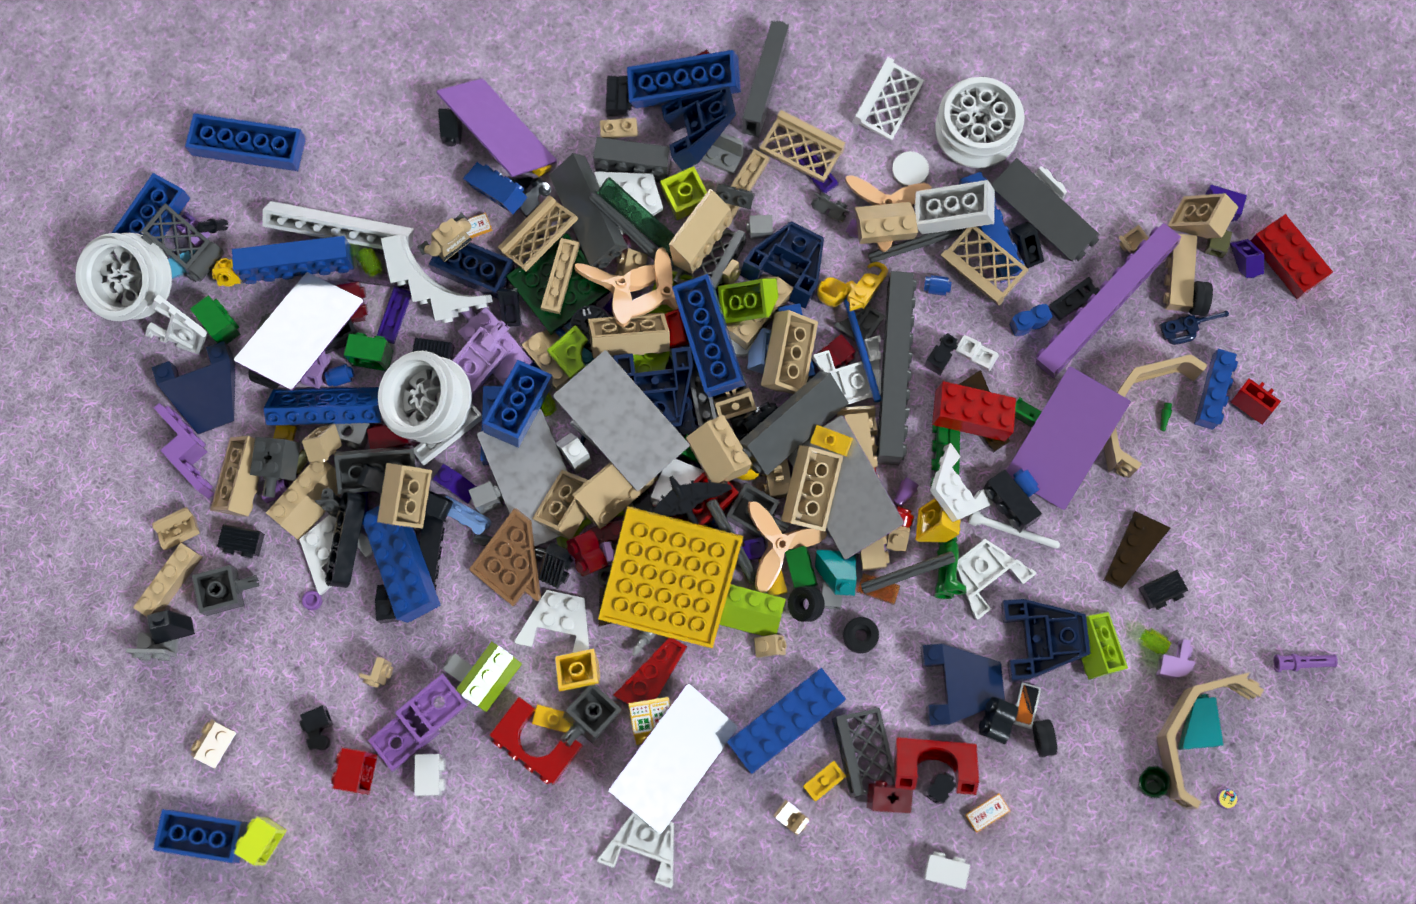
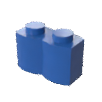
(1027, 320)

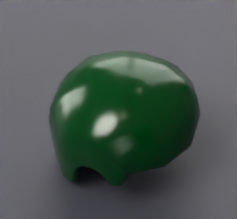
(1156, 788)

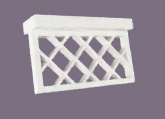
(877, 88)

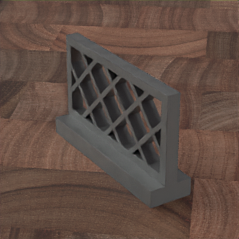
(732, 251)
(847, 751)

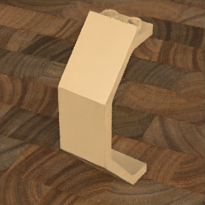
(1186, 365)
(1166, 736)

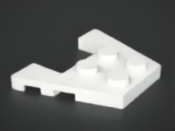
(639, 186)
(180, 330)
(852, 378)
(951, 491)
(317, 550)
(982, 567)
(560, 614)
(645, 840)

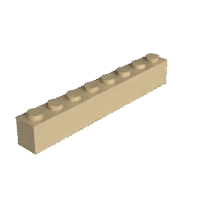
(874, 555)

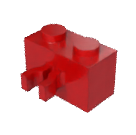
(1256, 401)

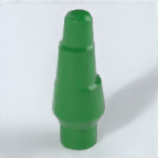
(1165, 415)

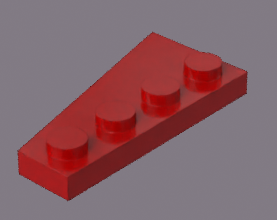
(653, 674)

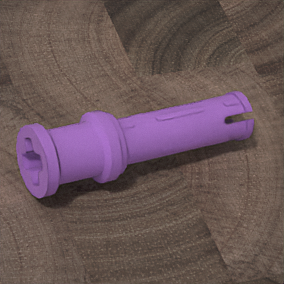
(1295, 662)

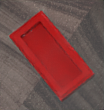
(677, 330)

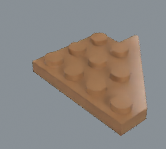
(510, 560)

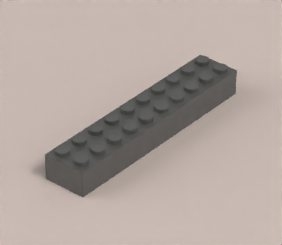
(895, 366)

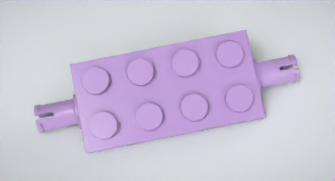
(488, 320)
(482, 355)

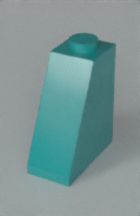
(837, 571)
(1202, 725)

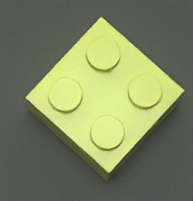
(683, 192)
(259, 841)

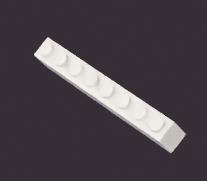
(329, 224)

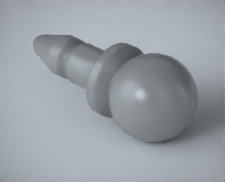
(644, 637)

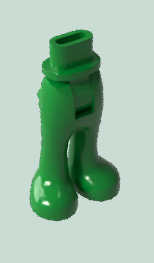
(947, 581)

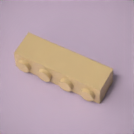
(1181, 275)
(168, 580)

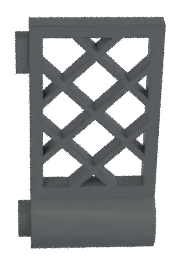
(204, 257)

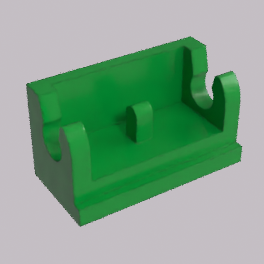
(1026, 413)
(801, 567)

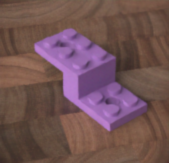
(185, 450)
(417, 722)

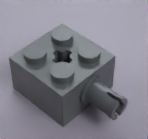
(274, 461)
(739, 512)
(230, 595)
(589, 725)

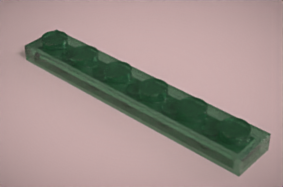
(636, 214)

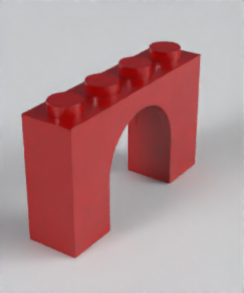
(508, 734)
(959, 756)

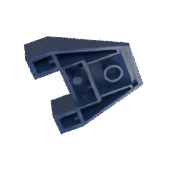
(705, 120)
(791, 255)
(664, 387)
(203, 395)
(1050, 634)
(968, 683)

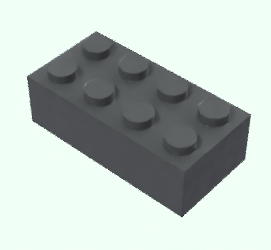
(632, 157)
(350, 464)

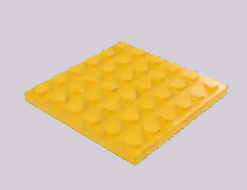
(670, 577)

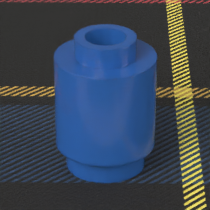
(937, 285)
(339, 375)
(1026, 482)

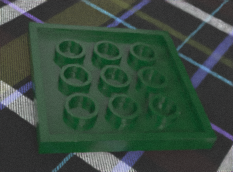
(534, 281)

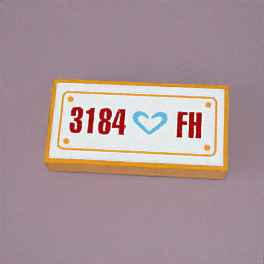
(479, 225)
(987, 812)

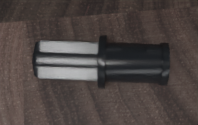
(211, 225)

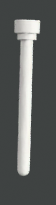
(977, 519)

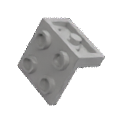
(725, 153)
(147, 649)

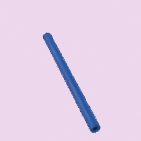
(863, 353)

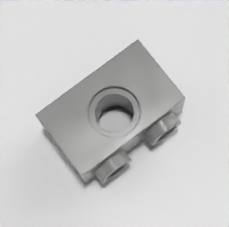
(357, 438)
(486, 497)

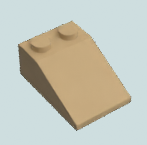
(1204, 215)

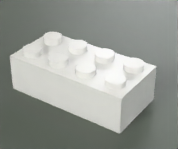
(955, 207)

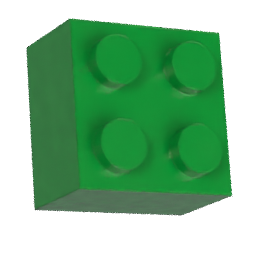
(216, 320)
(368, 352)

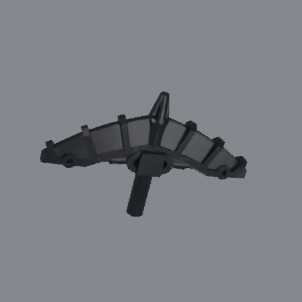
(685, 497)

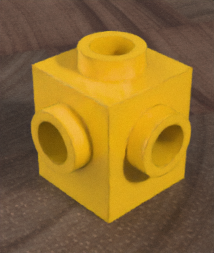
(224, 273)

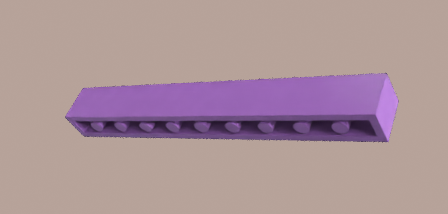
(1107, 300)

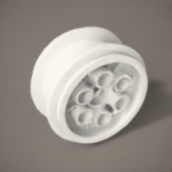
(985, 96)
(102, 296)
(399, 398)

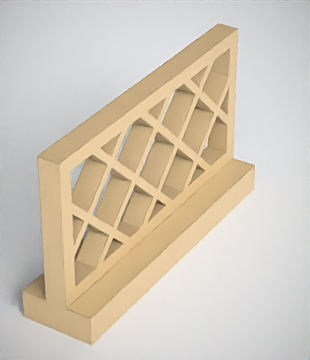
(812, 135)
(533, 227)
(976, 278)

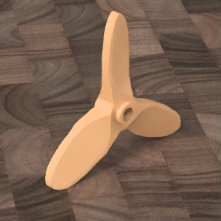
(875, 197)
(620, 287)
(664, 292)
(777, 544)

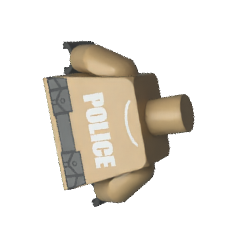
(448, 238)

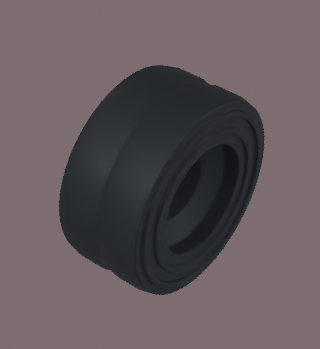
(1202, 298)
(796, 606)
(853, 643)
(1044, 738)

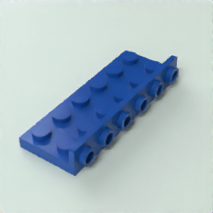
(322, 406)

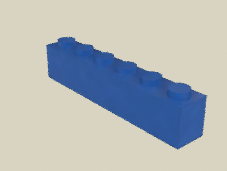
(999, 233)

